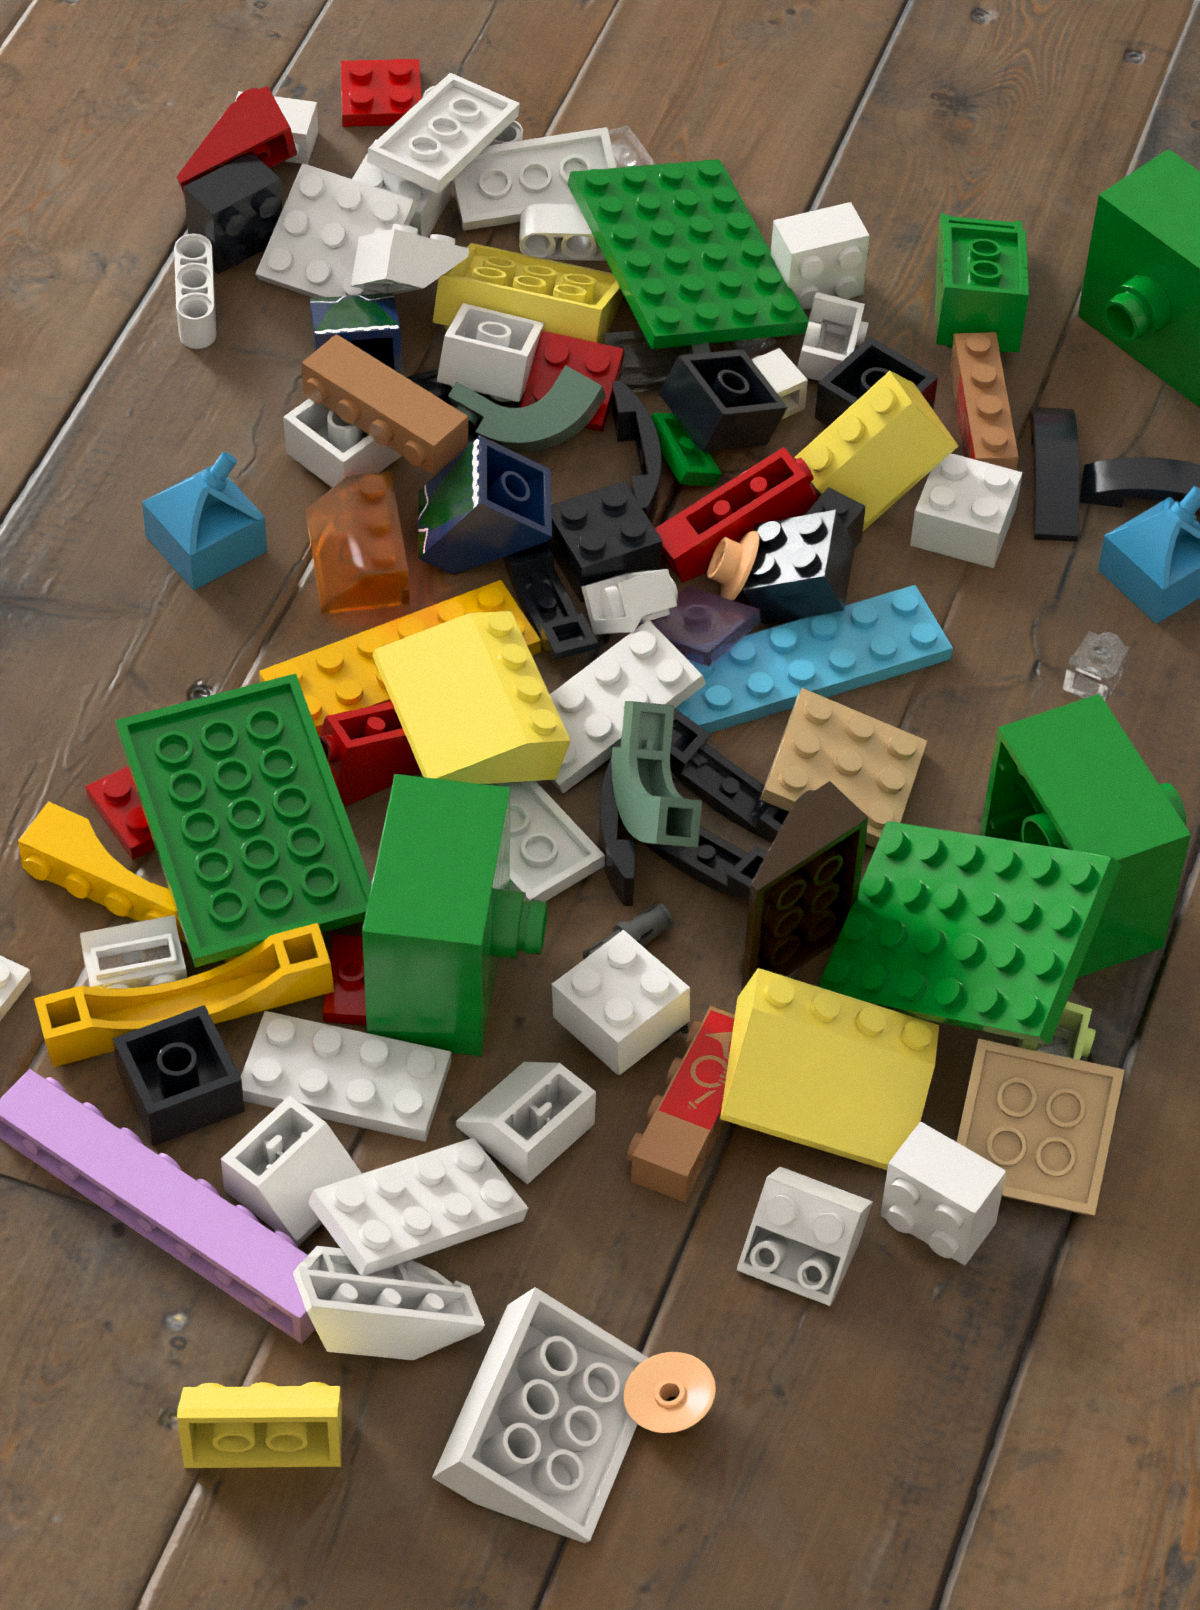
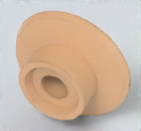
(733, 563)
(665, 1377)

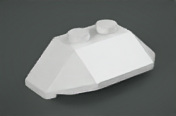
(386, 1313)

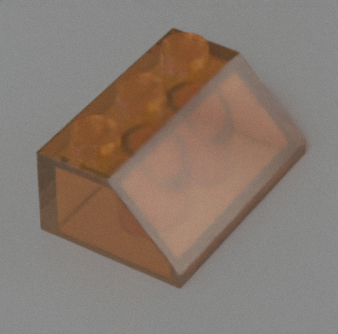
(358, 545)

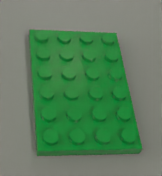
(686, 253)
(245, 817)
(971, 929)

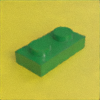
(682, 454)

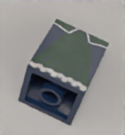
(362, 320)
(483, 508)

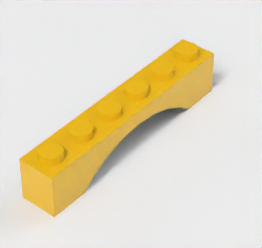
(67, 852)
(271, 975)

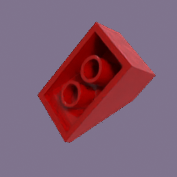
(246, 126)

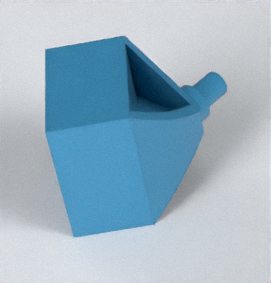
(205, 524)
(1157, 557)

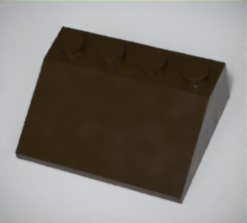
(805, 883)

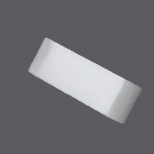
(557, 233)
(195, 291)

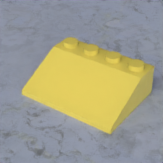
(559, 294)
(474, 702)
(827, 1069)

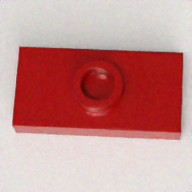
(348, 1000)

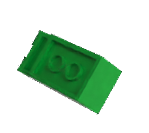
(981, 280)

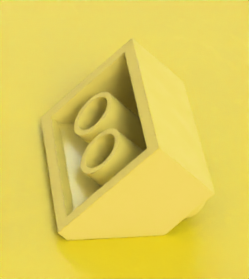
(879, 446)
(260, 1426)

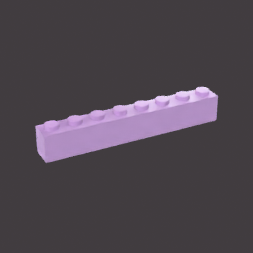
(157, 1199)

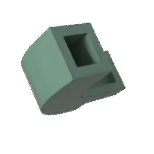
(538, 426)
(644, 782)

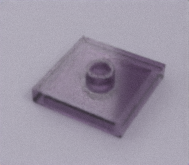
(706, 624)

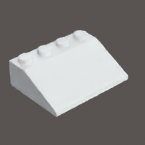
(544, 1419)

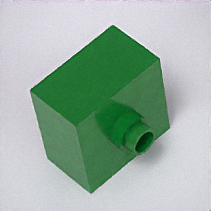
(1146, 270)
(1083, 787)
(443, 914)

